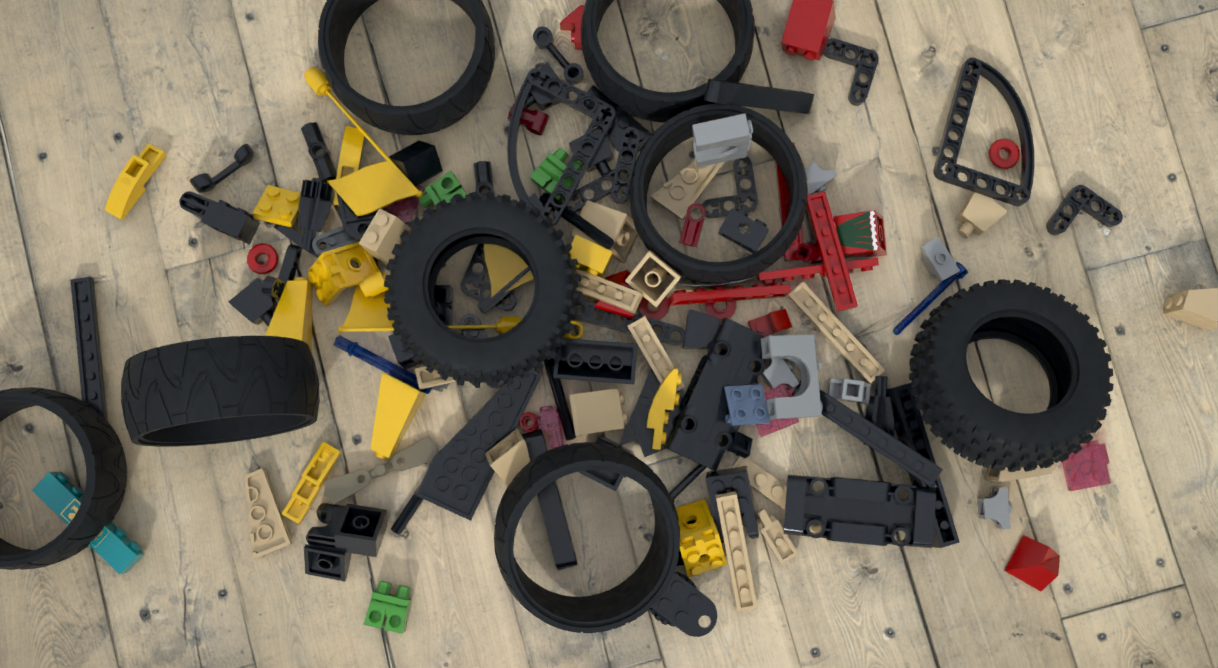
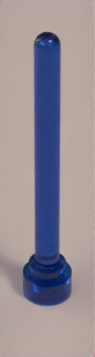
(930, 298)

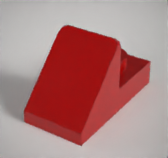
(573, 24)
(771, 323)

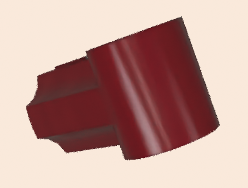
(534, 121)
(692, 227)
(809, 252)

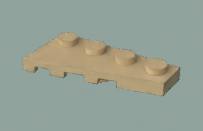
(685, 188)
(264, 515)

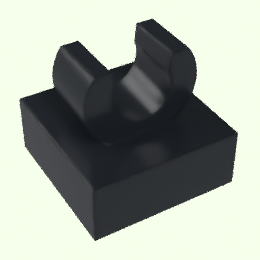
(741, 445)

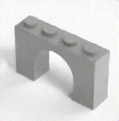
(722, 140)
(802, 352)

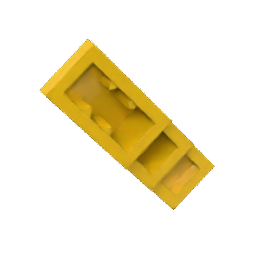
(311, 483)

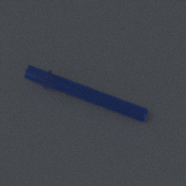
(378, 362)

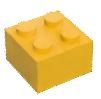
(590, 256)

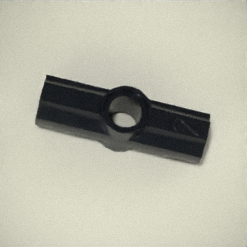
(315, 142)
(483, 176)

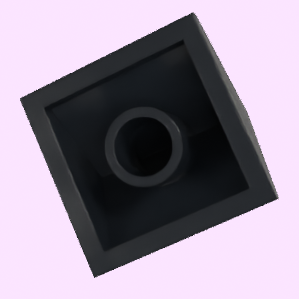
(418, 162)
(326, 562)

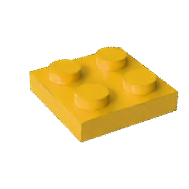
(278, 206)

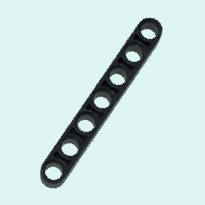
(758, 96)
(607, 322)
(552, 509)

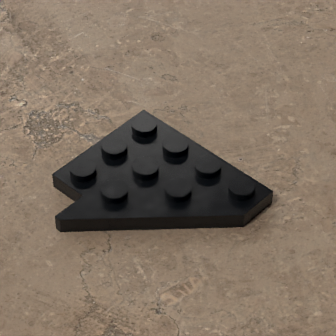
(637, 424)

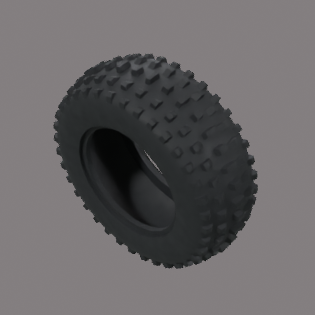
(461, 225)
(1046, 329)

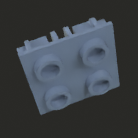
(746, 405)

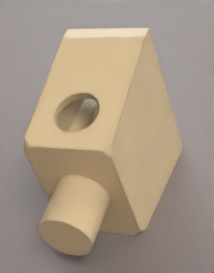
(979, 214)

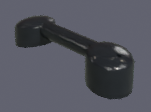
(544, 39)
(204, 183)

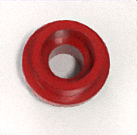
(524, 419)

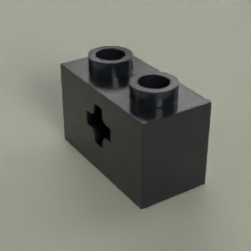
(731, 230)

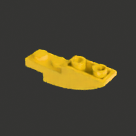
(350, 154)
(131, 181)
(663, 399)

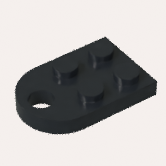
(352, 222)
(684, 605)

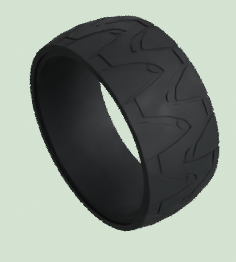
(661, 105)
(418, 119)
(678, 130)
(219, 391)
(104, 476)
(619, 604)

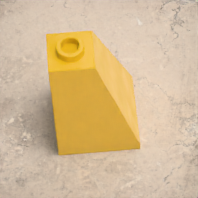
(294, 312)
(394, 413)

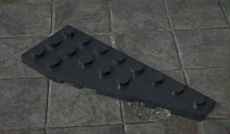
(461, 469)

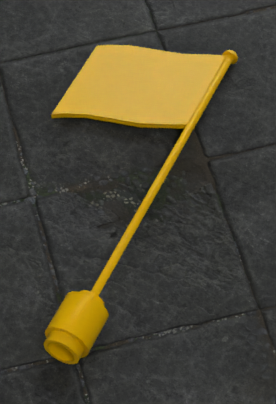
(374, 184)
(501, 264)
(372, 312)

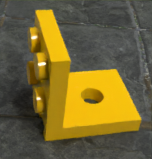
(334, 273)
(699, 539)

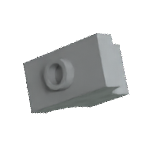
(818, 178)
(938, 259)
(779, 373)
(849, 390)
(996, 507)

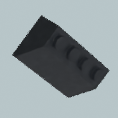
(596, 361)

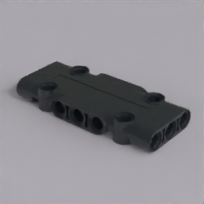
(706, 399)
(860, 511)

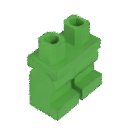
(550, 172)
(442, 189)
(391, 606)

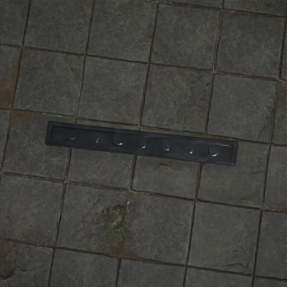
(88, 344)
(878, 439)

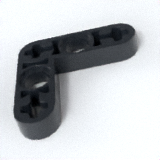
(862, 66)
(742, 193)
(1078, 204)
(477, 280)
(274, 286)

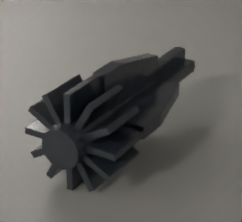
(313, 209)
(880, 407)

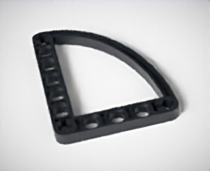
(1024, 131)
(579, 154)

